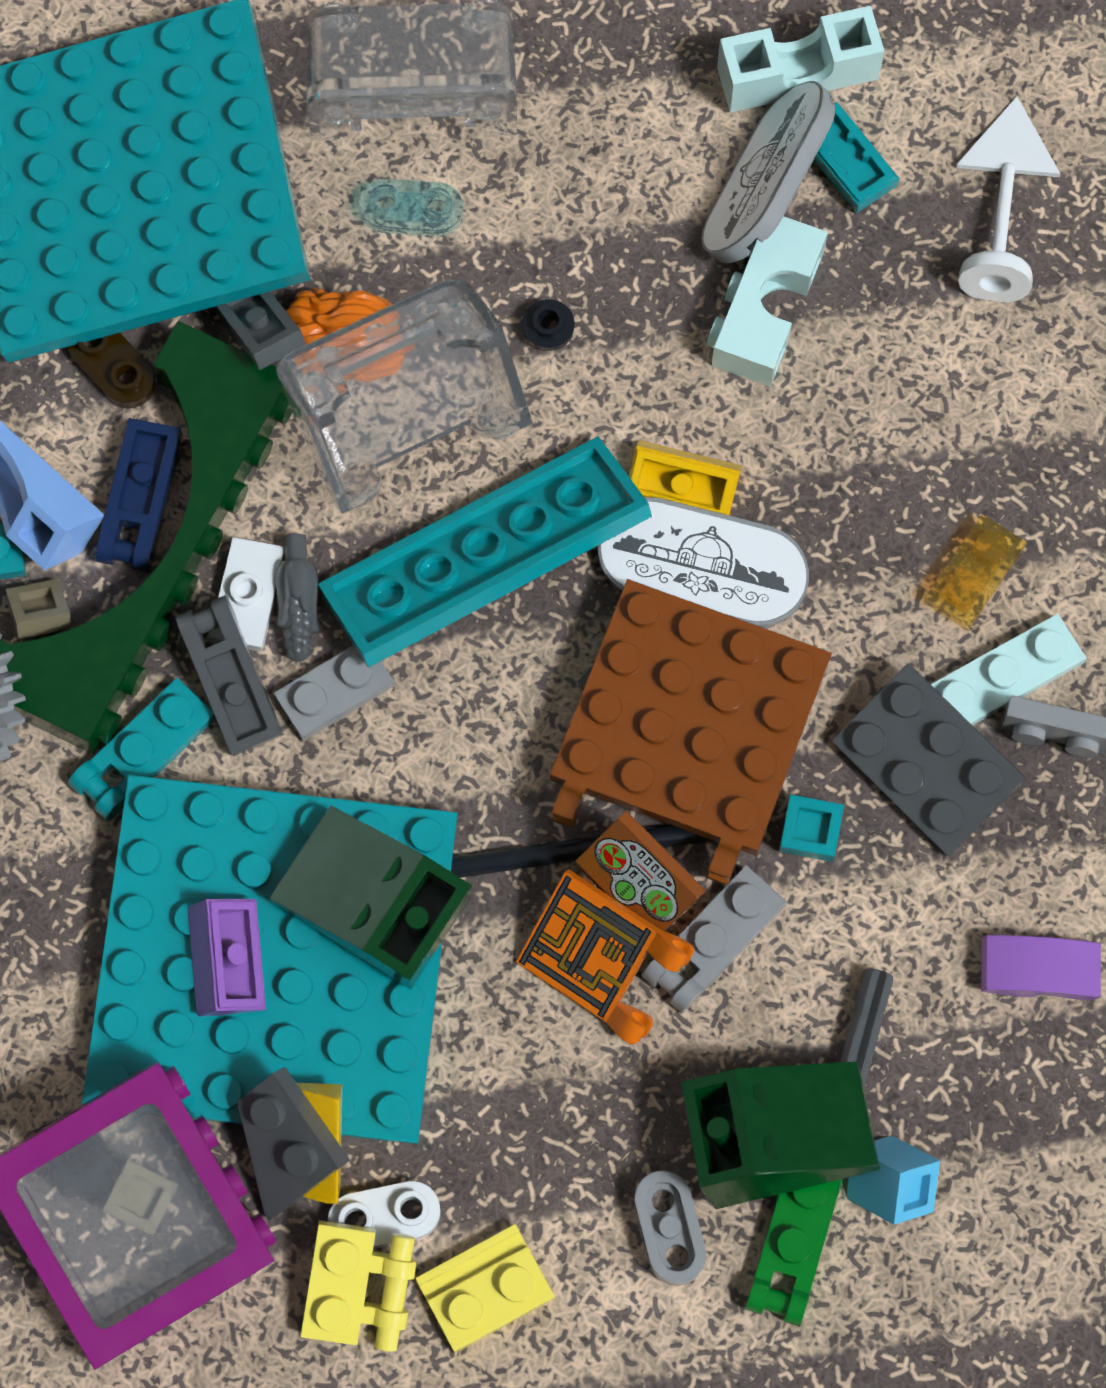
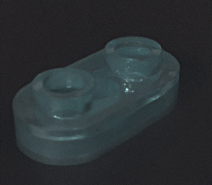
(410, 208)

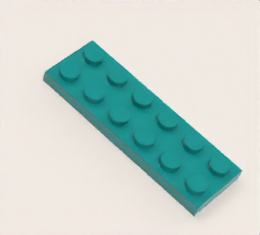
(484, 551)

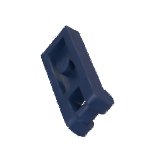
(139, 493)

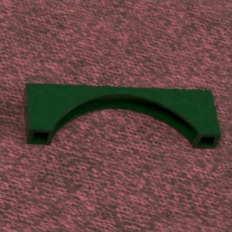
(83, 674)

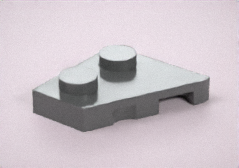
(286, 1142)

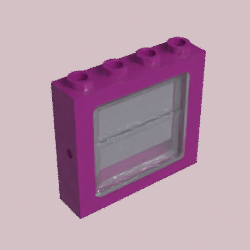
(130, 1213)

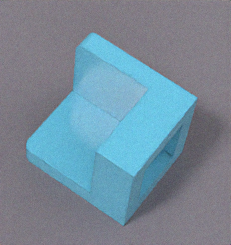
(902, 1187)

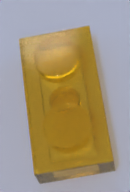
(975, 572)

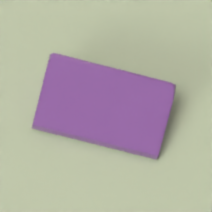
(226, 957)

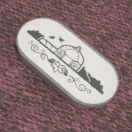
(768, 172)
(711, 561)

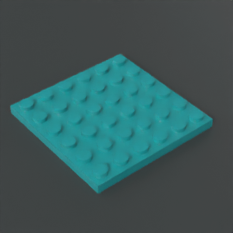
(141, 181)
(325, 1007)

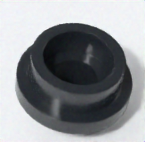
(548, 338)

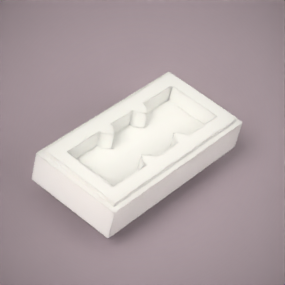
(251, 588)

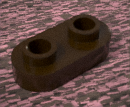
(108, 362)

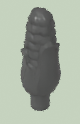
(297, 598)

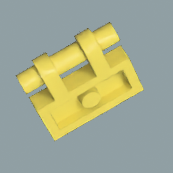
(340, 1281)

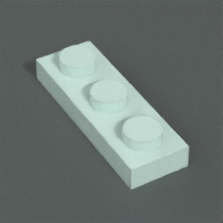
(1012, 669)

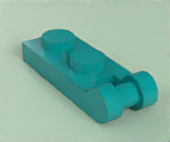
(143, 746)

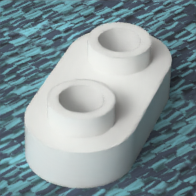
(383, 1210)

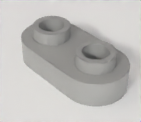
(671, 1228)

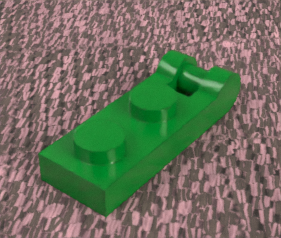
(793, 1250)

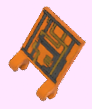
(593, 950)

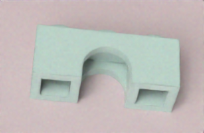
(836, 55)
(751, 338)

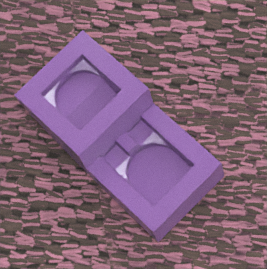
(1040, 967)

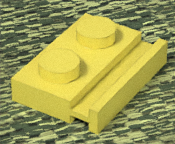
(485, 1288)

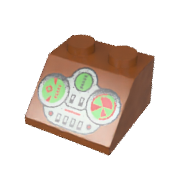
(639, 873)

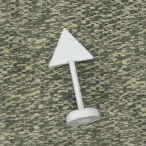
(1009, 148)

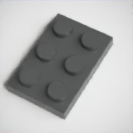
(929, 759)

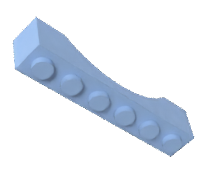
(40, 506)

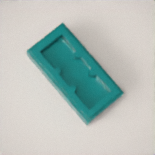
(854, 163)

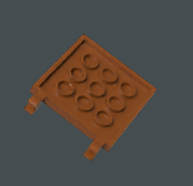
(689, 721)

